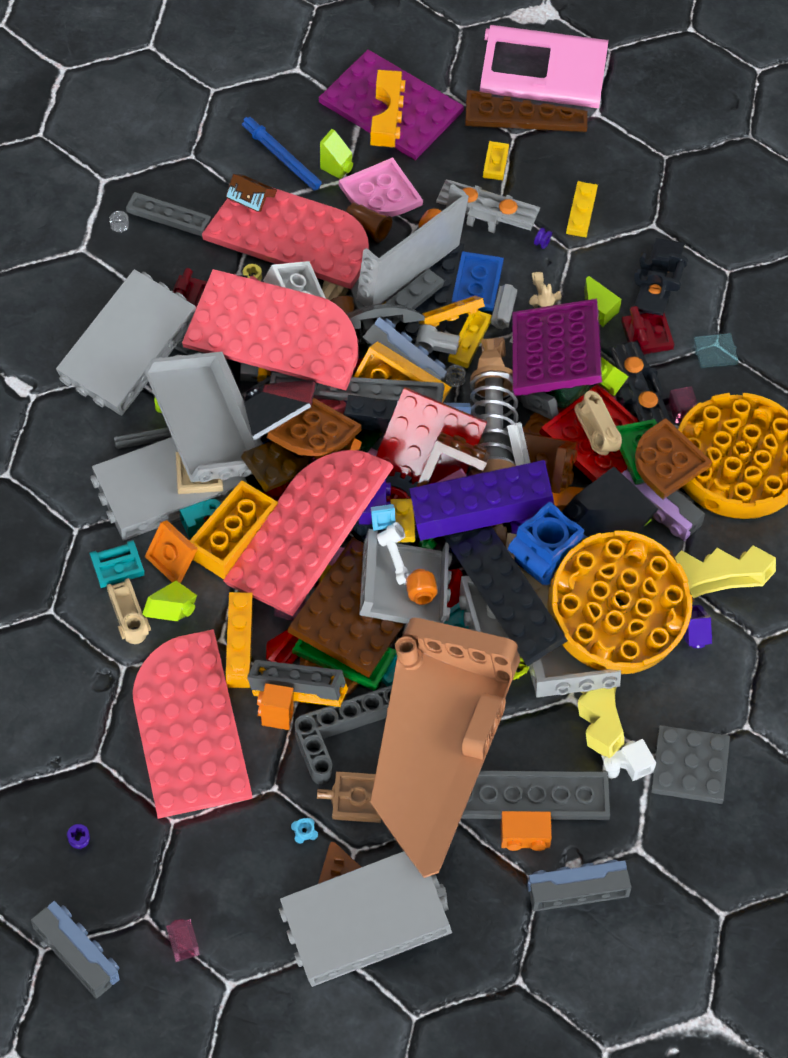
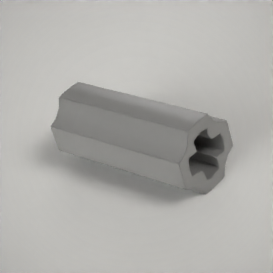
(504, 306)

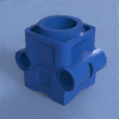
(545, 542)

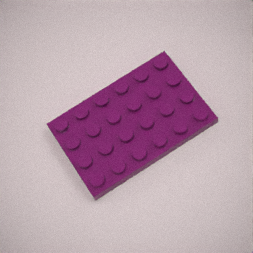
(424, 110)
(556, 347)

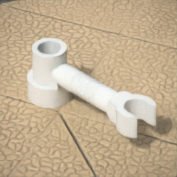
(390, 537)

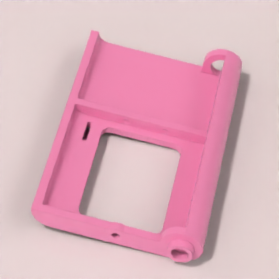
(572, 74)

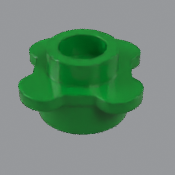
(428, 543)

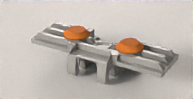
(492, 207)

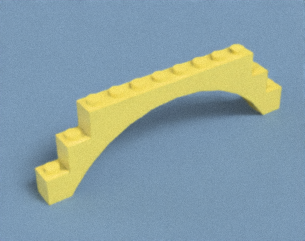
(714, 574)

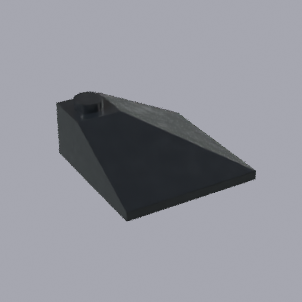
(276, 403)
(610, 506)

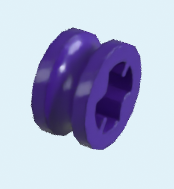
(543, 238)
(84, 840)

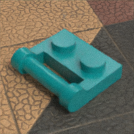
(117, 569)

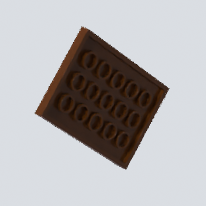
(333, 620)

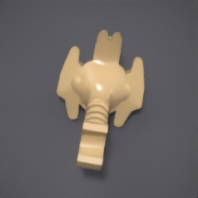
(545, 295)

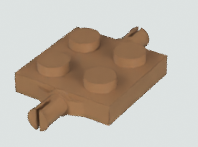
(351, 797)

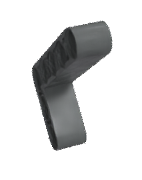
(340, 724)

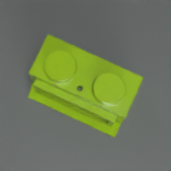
(611, 377)

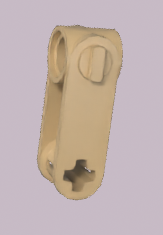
(598, 424)
(128, 612)

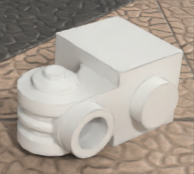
(633, 757)

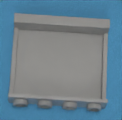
(386, 599)

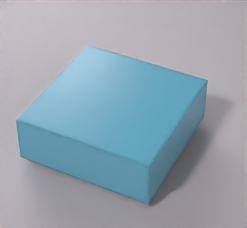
(382, 516)

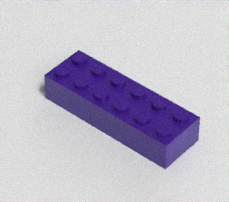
(481, 500)

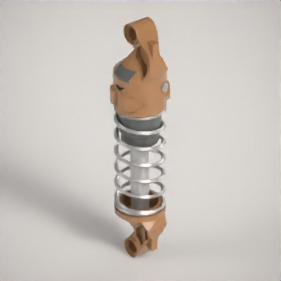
(494, 383)

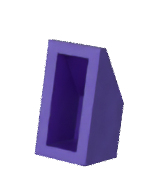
(699, 628)

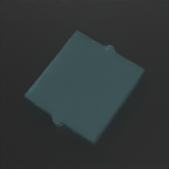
(716, 350)

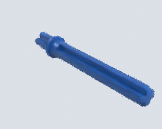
(258, 133)

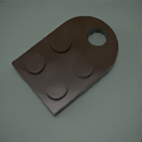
(273, 464)

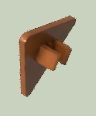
(337, 863)

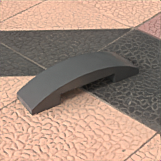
(405, 313)

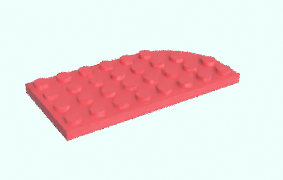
(292, 232)
(274, 329)
(307, 528)
(189, 727)

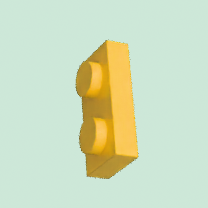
(496, 160)
(405, 517)

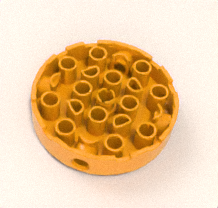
(747, 451)
(639, 574)

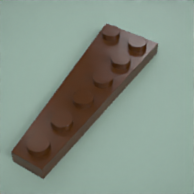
(506, 113)

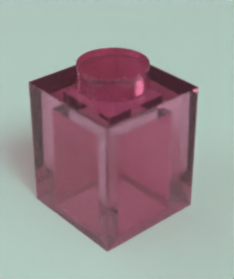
(681, 402)
(182, 939)

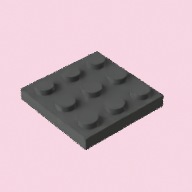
(690, 764)

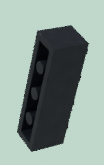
(370, 412)

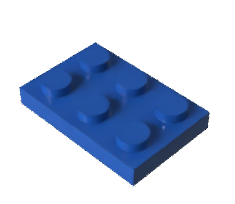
(479, 277)

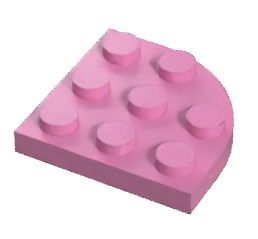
(382, 189)

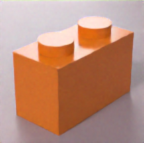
(276, 706)
(525, 830)

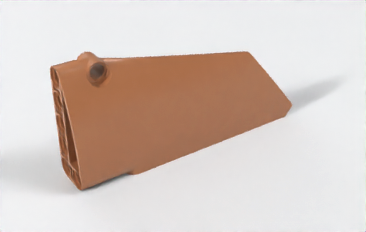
(438, 732)

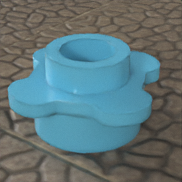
(304, 823)

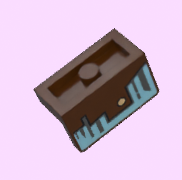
(249, 192)

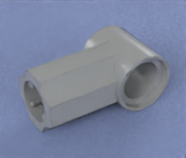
(431, 340)

